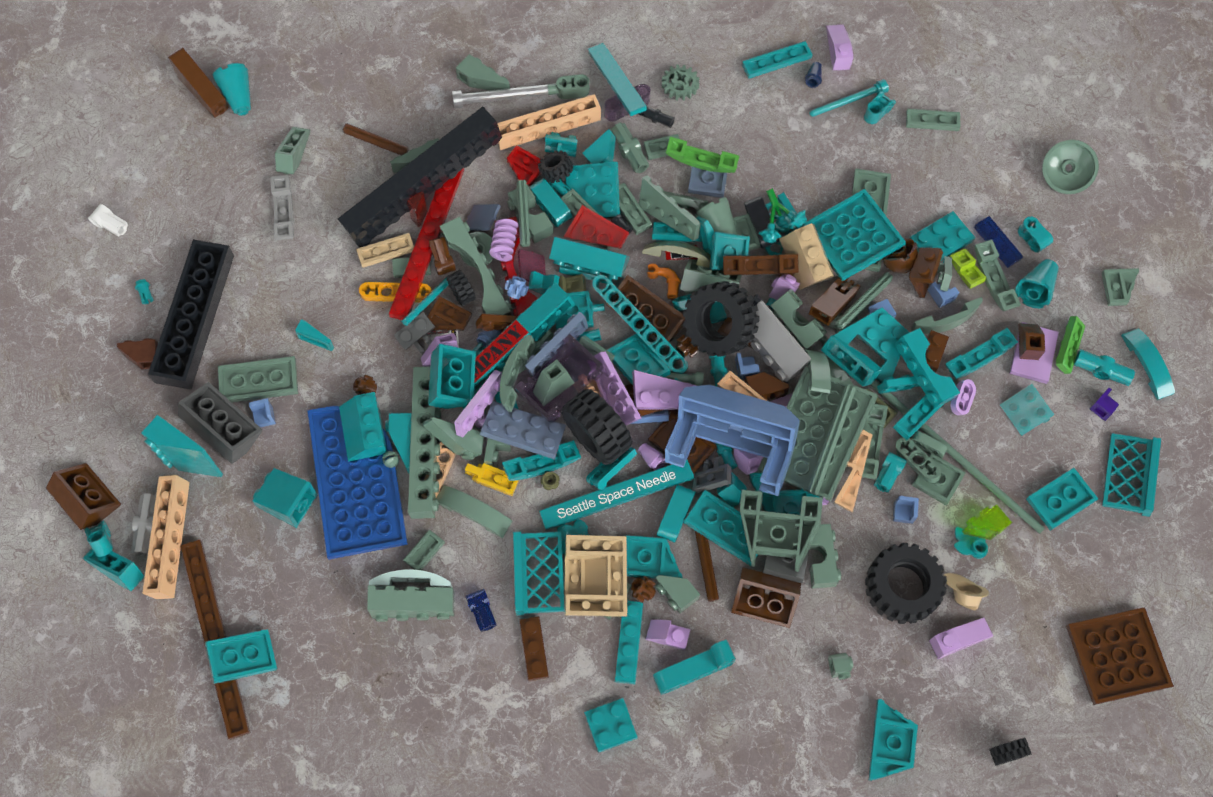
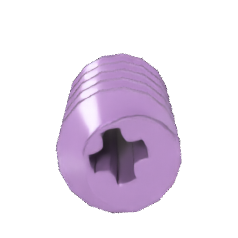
(503, 239)

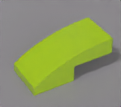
(966, 268)

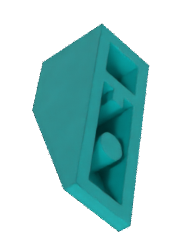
(851, 361)
(400, 433)
(117, 568)

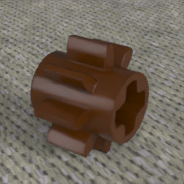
(685, 347)
(364, 385)
(643, 589)

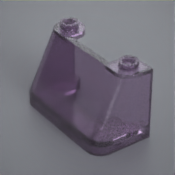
(580, 366)

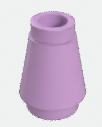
(652, 457)

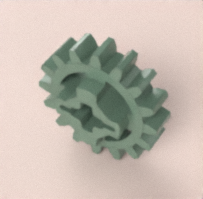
(680, 82)

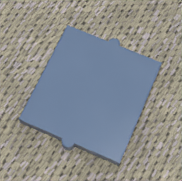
(482, 216)

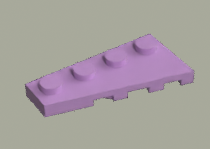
(614, 391)
(656, 392)

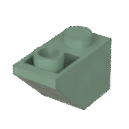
(552, 382)
(678, 591)

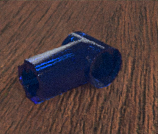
(480, 606)

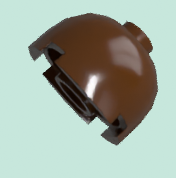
(902, 259)

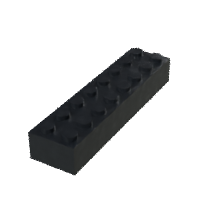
(191, 314)

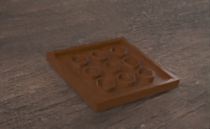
(1119, 656)

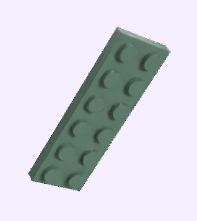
(878, 187)

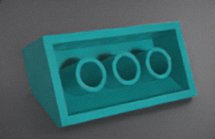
(588, 257)

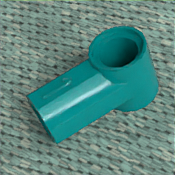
(890, 470)

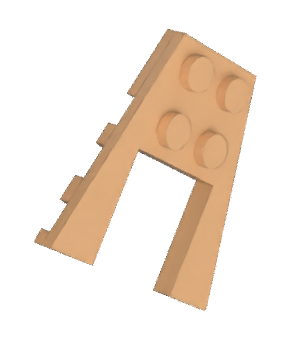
(849, 492)

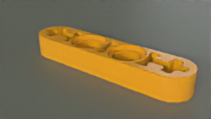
(383, 285)

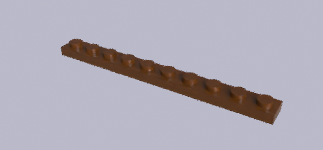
(213, 629)

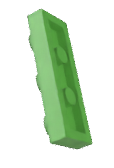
(1070, 344)

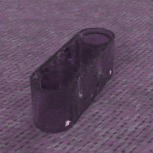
(618, 109)

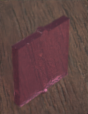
(530, 262)

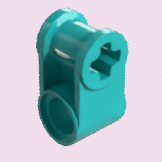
(878, 108)
(1035, 236)
(99, 539)

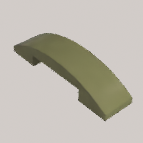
(682, 248)

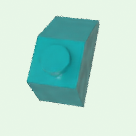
(602, 149)

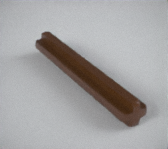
(375, 139)
(707, 567)

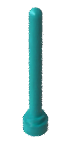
(880, 85)

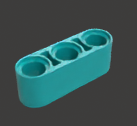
(550, 202)
(676, 513)

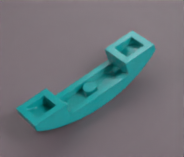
(981, 355)
(1152, 362)
(538, 465)

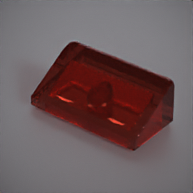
(417, 208)

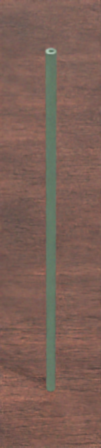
(955, 454)

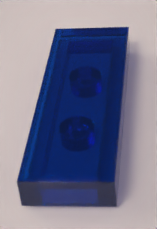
(1007, 251)

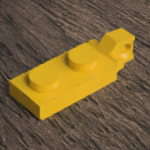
(492, 478)

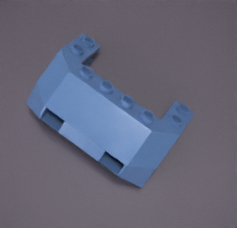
(736, 423)

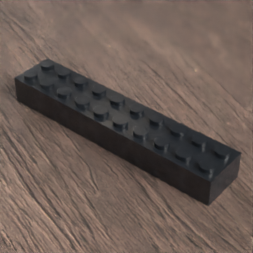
(424, 173)

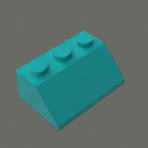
(451, 377)
(362, 427)

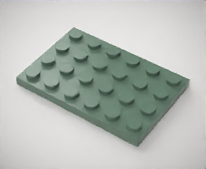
(816, 415)

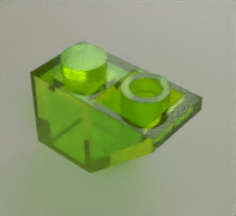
(988, 524)

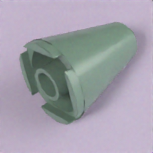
(719, 216)

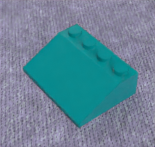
(178, 449)

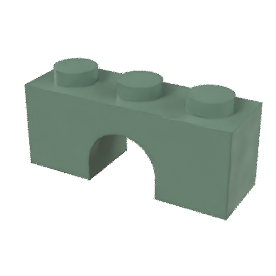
(539, 225)
(786, 309)
(825, 573)

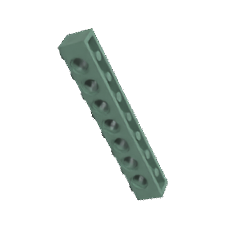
(426, 507)

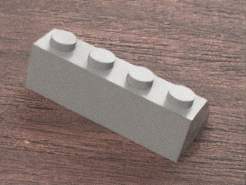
(778, 346)

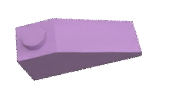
(840, 47)
(960, 637)

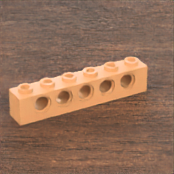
(553, 119)
(166, 537)

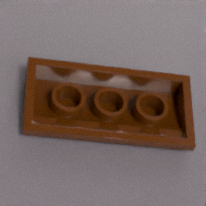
(657, 311)

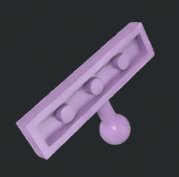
(474, 410)

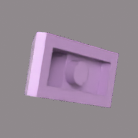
(668, 634)

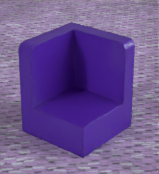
(1104, 405)

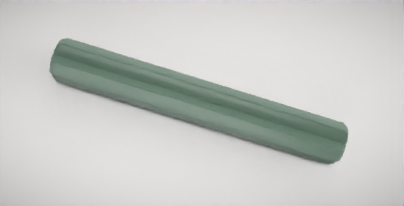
(523, 213)

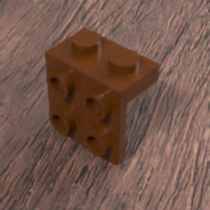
(925, 269)

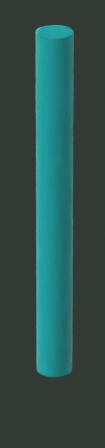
(424, 303)

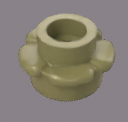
(550, 476)

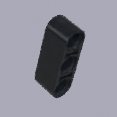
(759, 217)

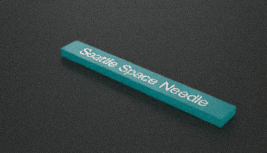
(615, 495)

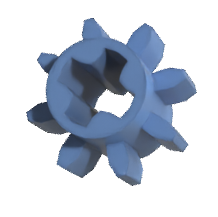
(516, 287)

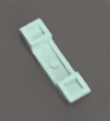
(409, 576)

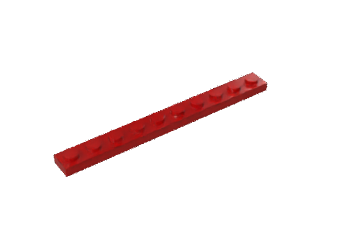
(422, 252)

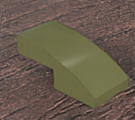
(573, 284)

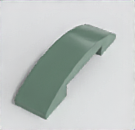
(995, 278)
(948, 323)
(521, 352)
(819, 372)
(874, 426)
(474, 510)

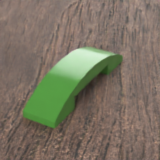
(701, 158)

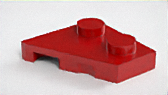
(524, 165)

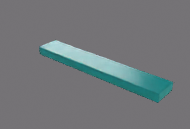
(617, 79)

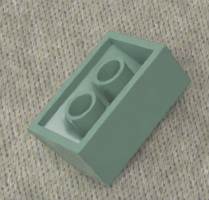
(698, 276)

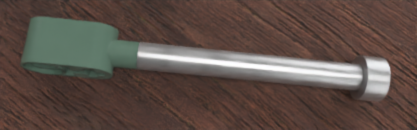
(566, 88)

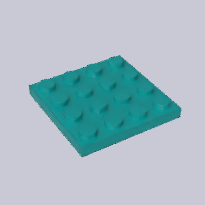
(856, 234)

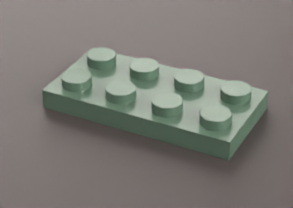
(258, 379)

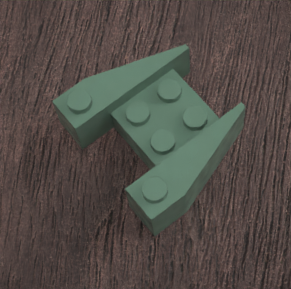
(779, 532)

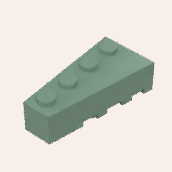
(410, 603)

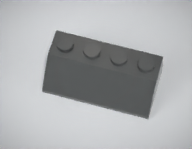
(219, 422)

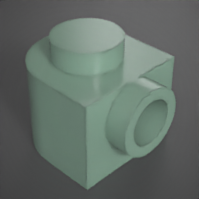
(840, 665)

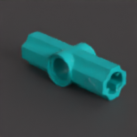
(1104, 367)

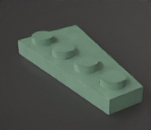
(666, 209)

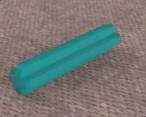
(566, 269)

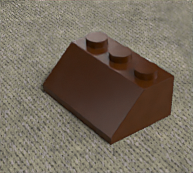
(82, 495)
(766, 597)

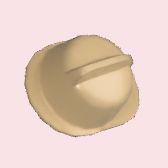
(965, 591)

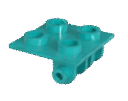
(1027, 409)

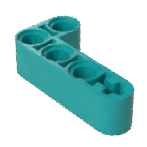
(694, 668)

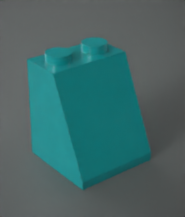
(285, 497)

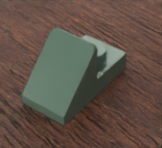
(491, 454)

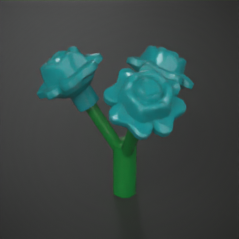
(783, 222)

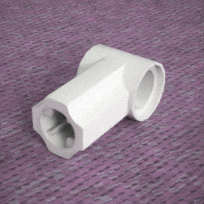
(105, 218)

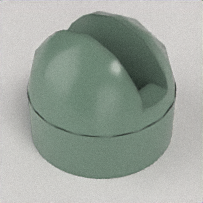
(391, 462)

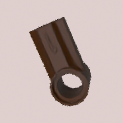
(443, 260)

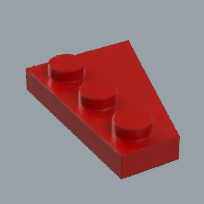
(595, 229)

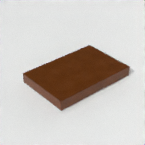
(701, 448)

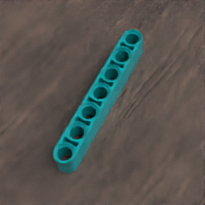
(631, 319)

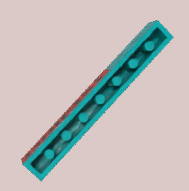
(533, 321)

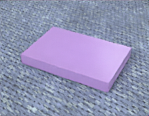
(1039, 369)

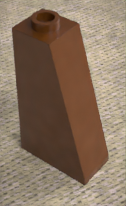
(198, 83)

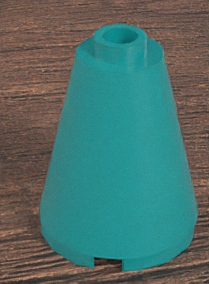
(235, 87)
(1038, 285)

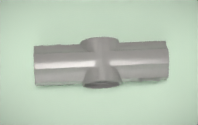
(143, 524)

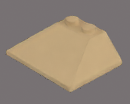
(595, 575)

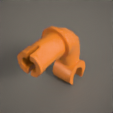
(672, 279)

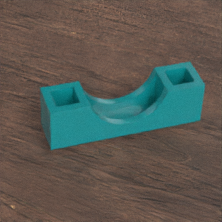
(936, 387)

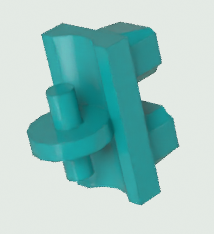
(556, 143)

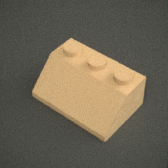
(812, 259)

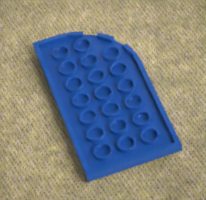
(356, 497)

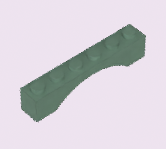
(458, 239)

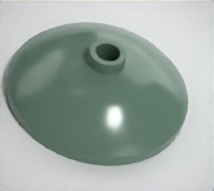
(1083, 164)

